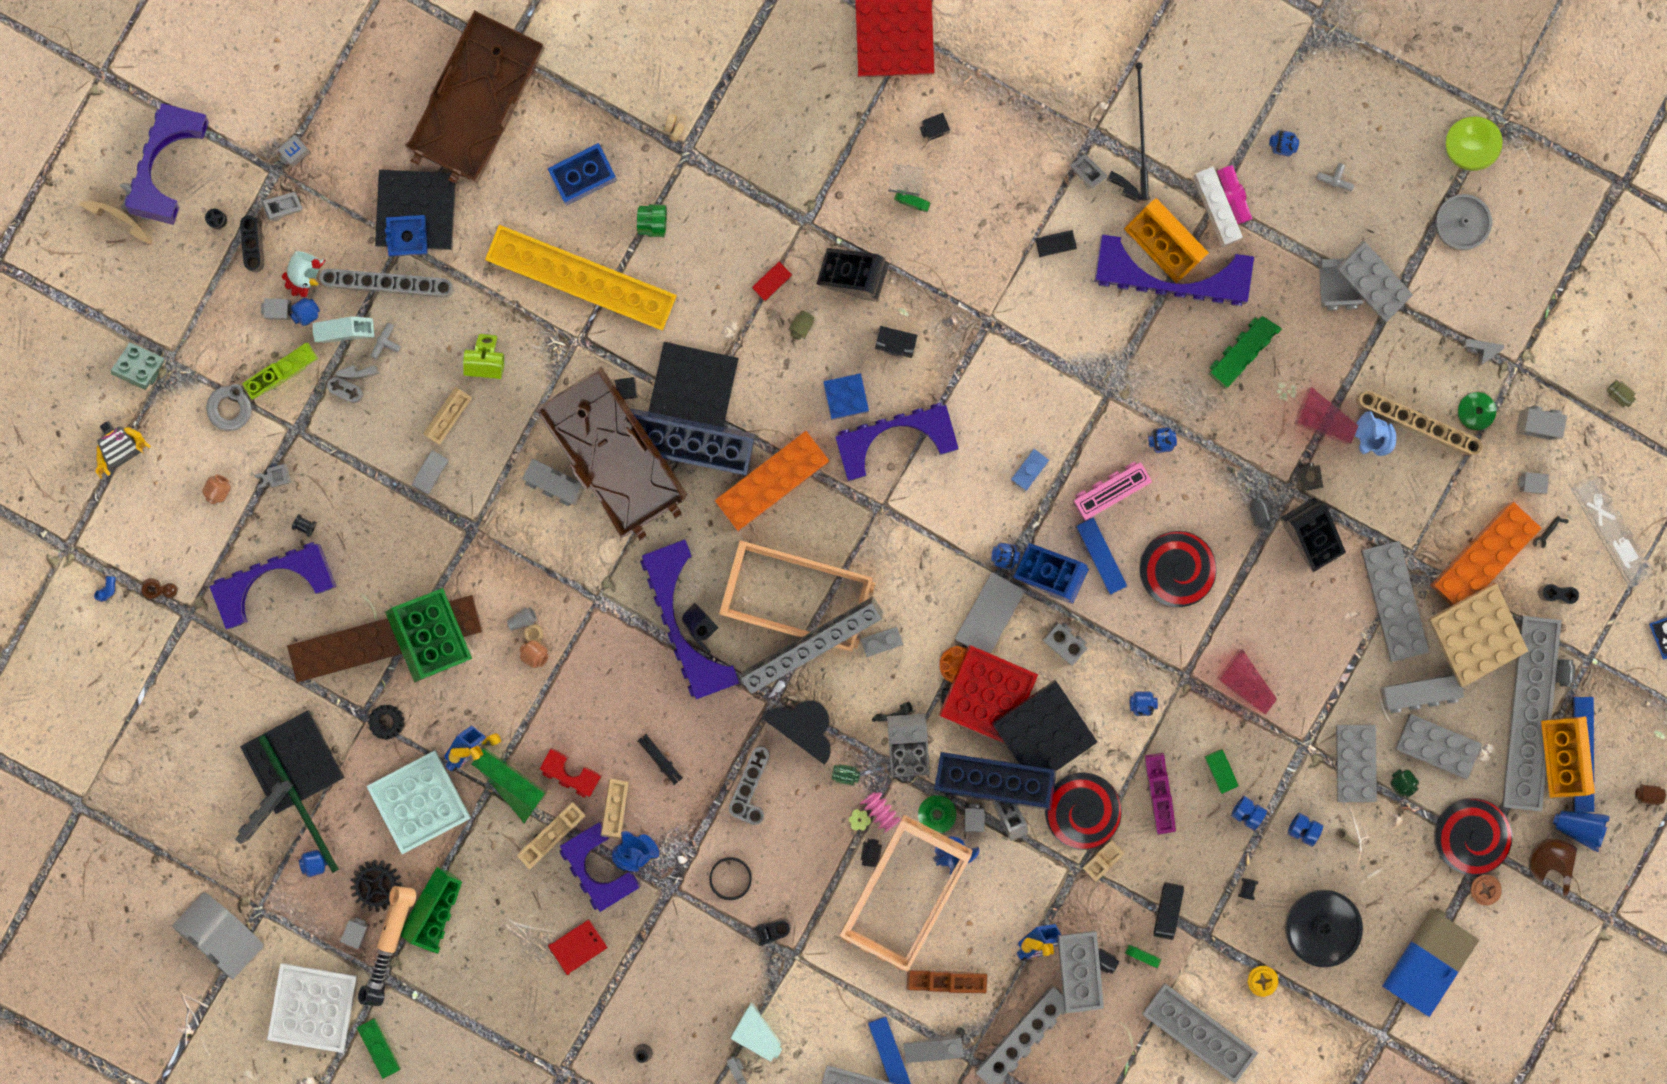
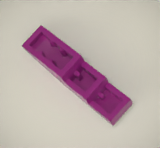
(1160, 793)

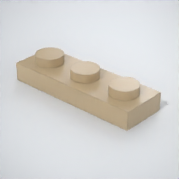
(447, 415)
(614, 809)

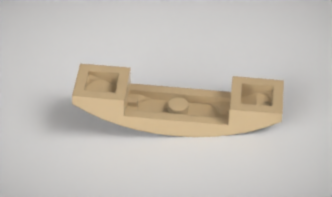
(98, 209)
(551, 835)

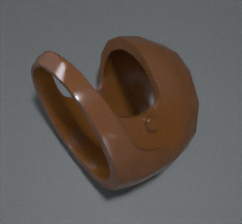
(1553, 855)

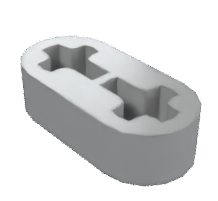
(347, 385)

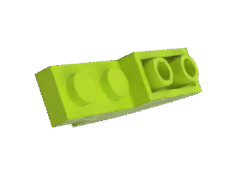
(280, 372)

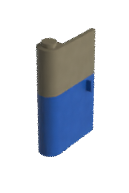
(1430, 962)

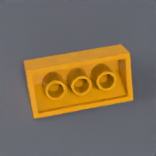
(1166, 240)
(1568, 757)

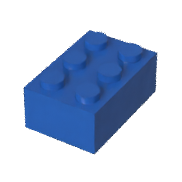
(582, 174)

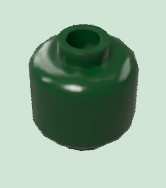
(1404, 783)

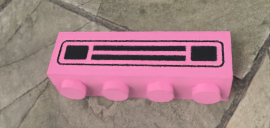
(1112, 491)

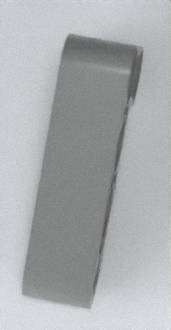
(752, 783)

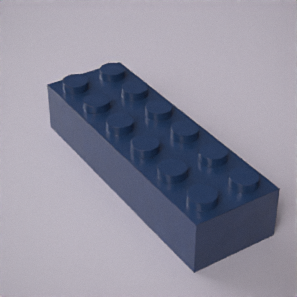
(995, 781)

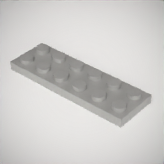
(1395, 601)
(1199, 1033)

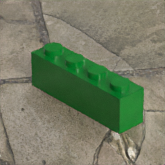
(1244, 351)
(513, 786)
(432, 910)

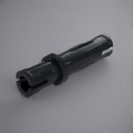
(663, 763)

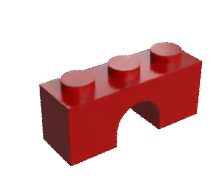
(555, 767)

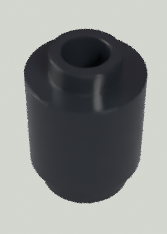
(871, 852)
(1108, 962)

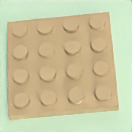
(1478, 635)

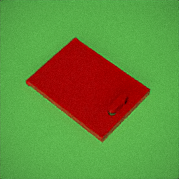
(577, 947)

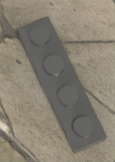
(259, 816)

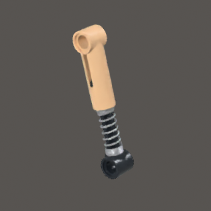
(400, 900)

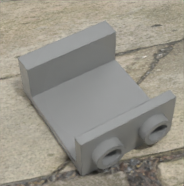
(1335, 289)

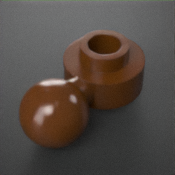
(168, 590)

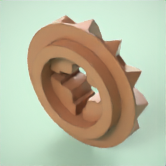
(1494, 892)

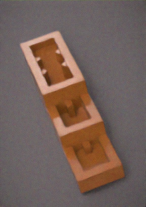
(947, 981)

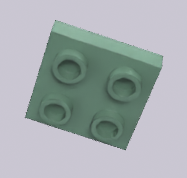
(137, 366)

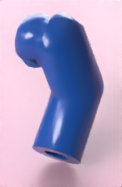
(106, 592)

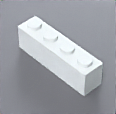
(1217, 206)

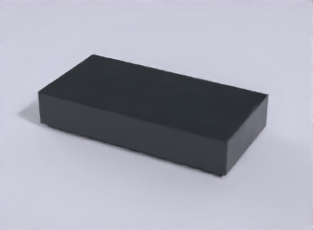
(1055, 243)

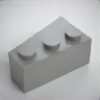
(553, 482)

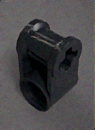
(770, 931)

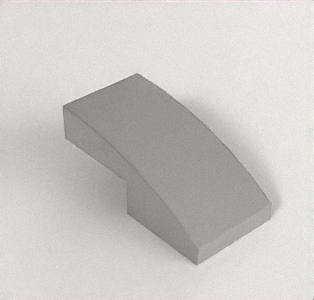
(353, 373)
(429, 472)

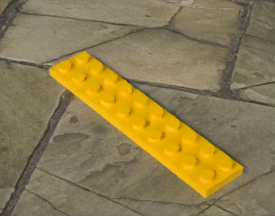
(581, 277)

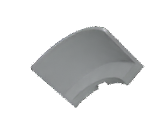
(218, 935)

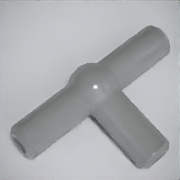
(1335, 180)
(383, 341)

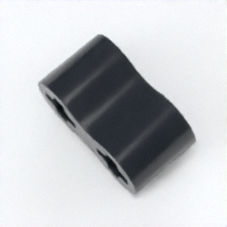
(1558, 594)

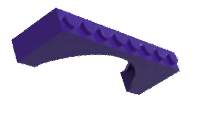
(1118, 269)
(664, 569)

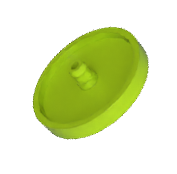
(1474, 143)

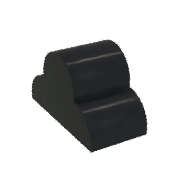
(853, 273)
(1314, 533)
(804, 726)

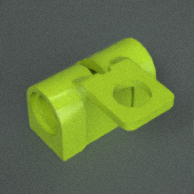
(484, 360)

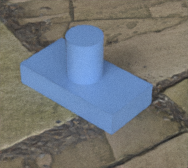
(1030, 469)

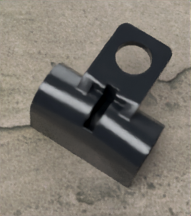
(896, 342)
(699, 625)

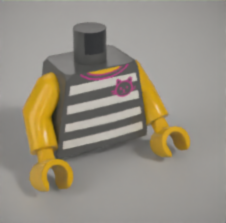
(117, 447)

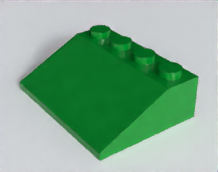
(428, 635)

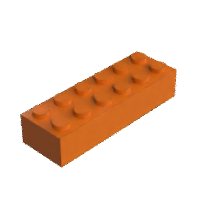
(772, 481)
(1486, 554)

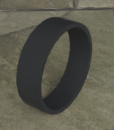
(730, 898)

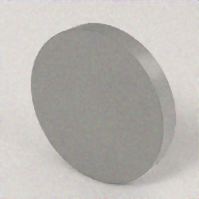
(1463, 222)

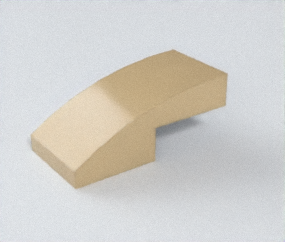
(1103, 860)

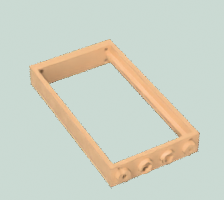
(868, 587)
(934, 838)

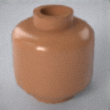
(216, 489)
(534, 654)

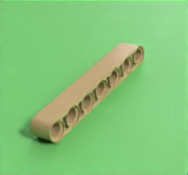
(1428, 423)

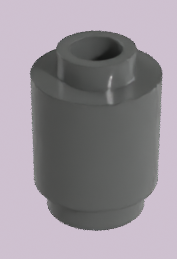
(1260, 513)
(1565, 672)

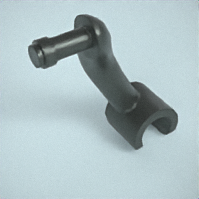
(905, 708)

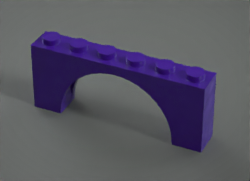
(169, 126)
(932, 422)
(232, 592)

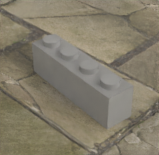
(1421, 692)

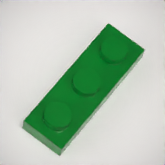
(378, 1048)

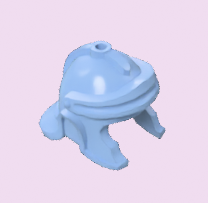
(1375, 435)

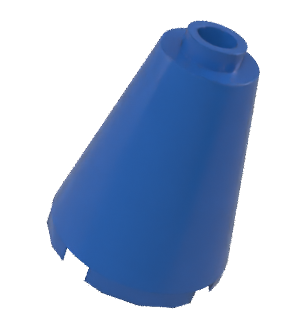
(1582, 827)

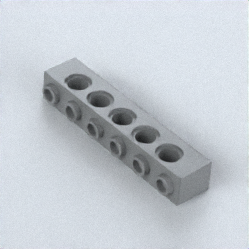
(1037, 1011)

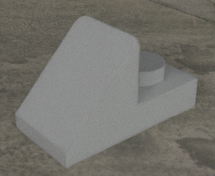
(1088, 171)
(281, 206)
(1486, 349)

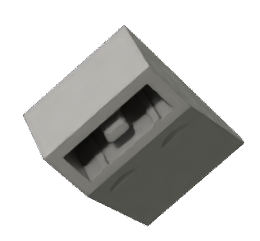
(908, 745)

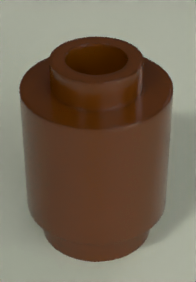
(1650, 794)

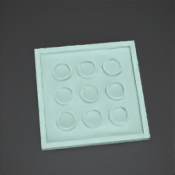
(418, 802)

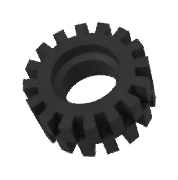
(378, 730)

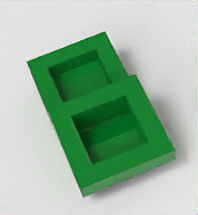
(1221, 771)

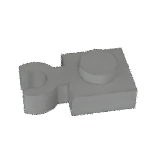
(275, 476)
(736, 1066)

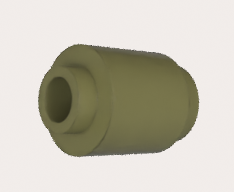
(801, 325)
(1621, 393)

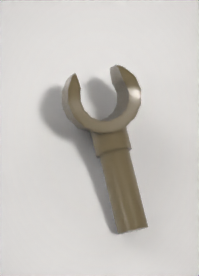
(1348, 838)

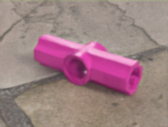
(1235, 194)

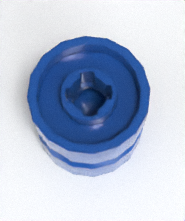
(1248, 813)
(1310, 834)

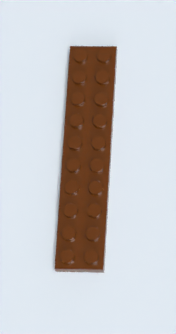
(364, 644)

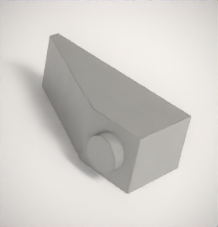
(1011, 820)
(934, 1049)

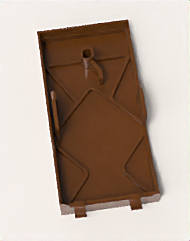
(475, 98)

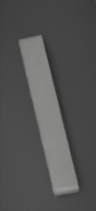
(378, 278)

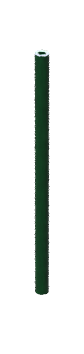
(299, 805)

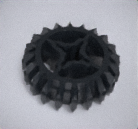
(368, 881)

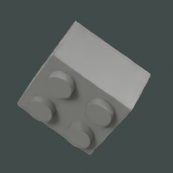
(1541, 423)

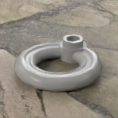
(217, 396)

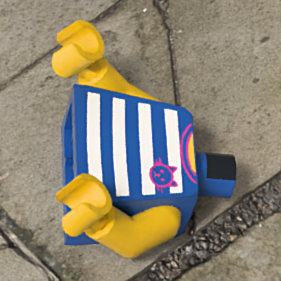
(467, 746)
(1039, 942)

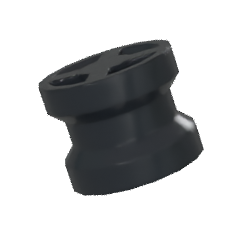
(214, 215)

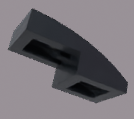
(1129, 190)

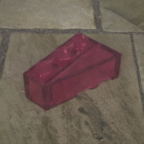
(1324, 418)
(1247, 683)

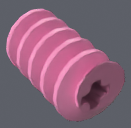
(880, 811)

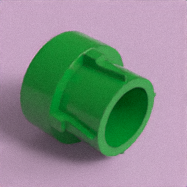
(652, 220)

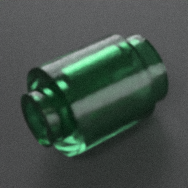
(845, 774)

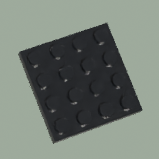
(417, 194)
(693, 384)
(1045, 730)
(302, 755)

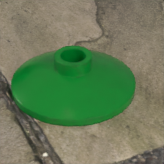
(1467, 411)
(945, 820)

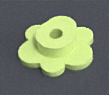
(865, 820)

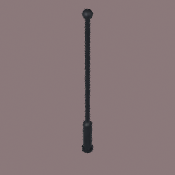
(1143, 171)

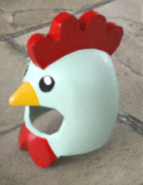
(302, 273)

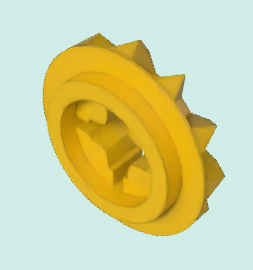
(1270, 986)

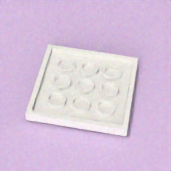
(312, 1007)

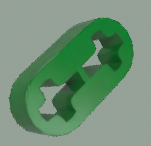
(913, 201)
(1143, 956)

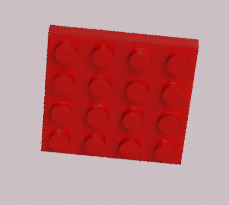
(894, 37)
(985, 691)

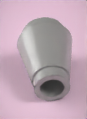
(522, 619)

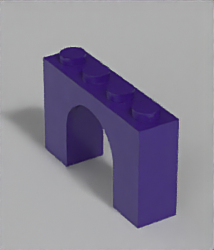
(601, 893)

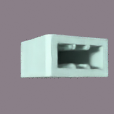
(343, 329)
(756, 1034)

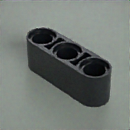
(246, 236)
(1168, 911)

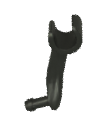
(1550, 529)

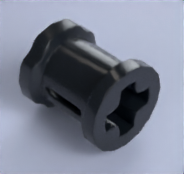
(304, 525)
(1248, 888)

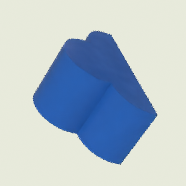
(1051, 573)

